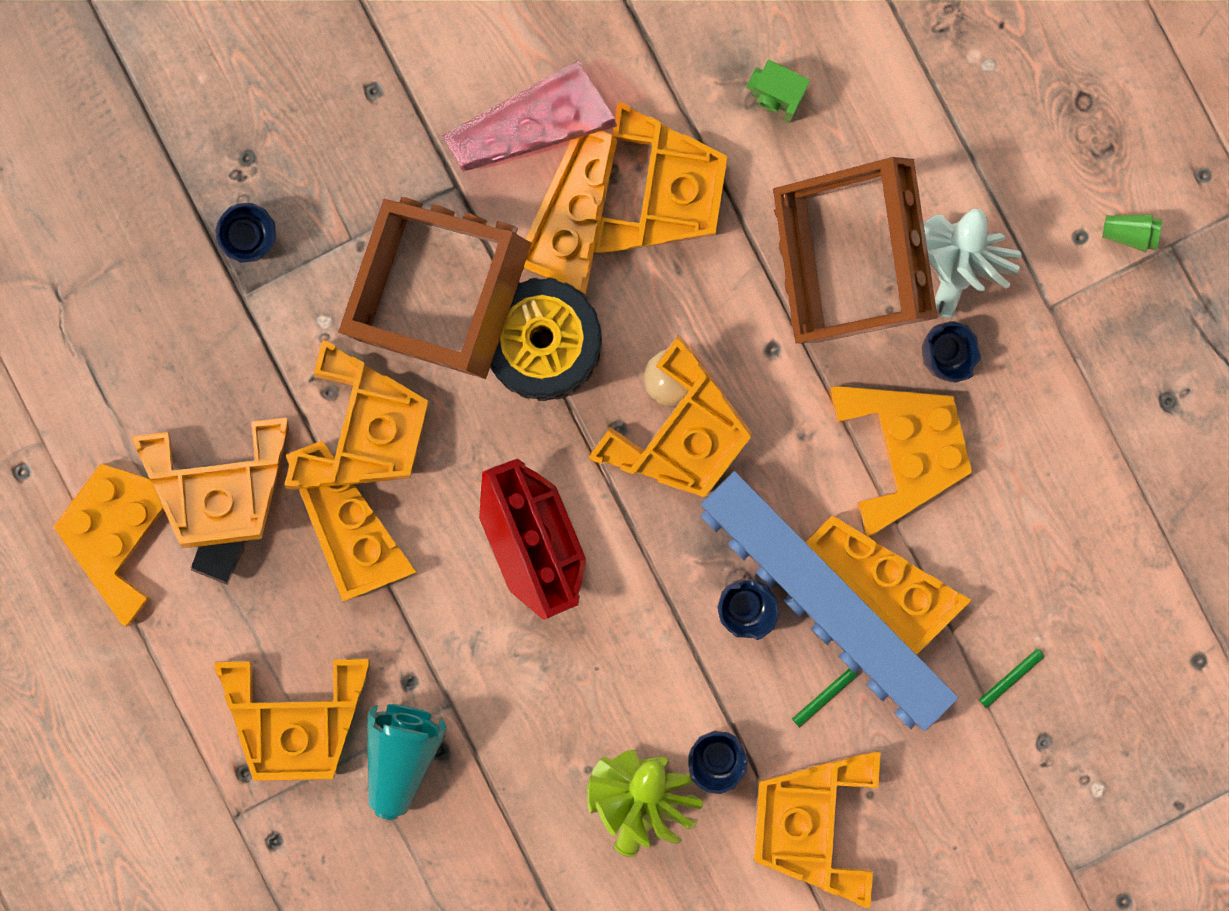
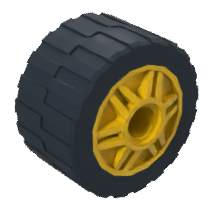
(571, 356)

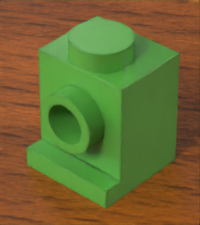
(778, 88)

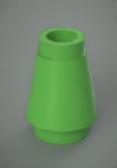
(1133, 230)

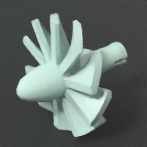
(962, 251)

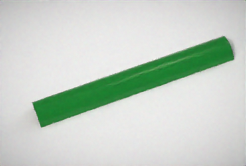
(1011, 678)
(824, 697)

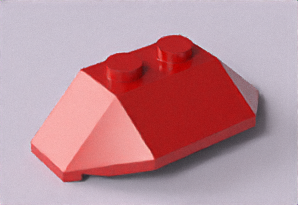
(531, 538)

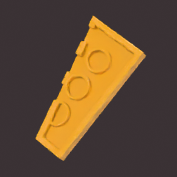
(571, 212)
(352, 536)
(894, 589)

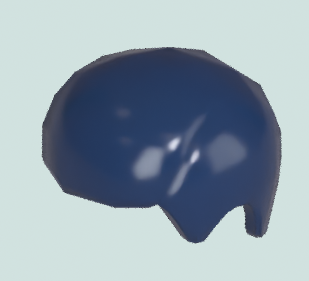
(245, 232)
(951, 351)
(748, 609)
(717, 762)

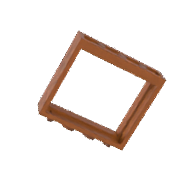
(907, 244)
(492, 304)

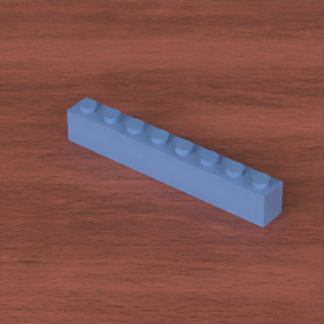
(828, 601)

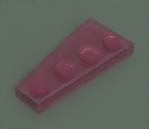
(536, 118)

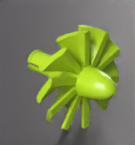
(636, 797)

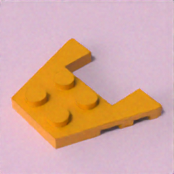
(680, 187)
(377, 432)
(695, 439)
(920, 442)
(220, 500)
(104, 530)
(293, 736)
(798, 824)

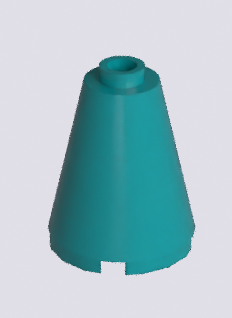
(399, 755)

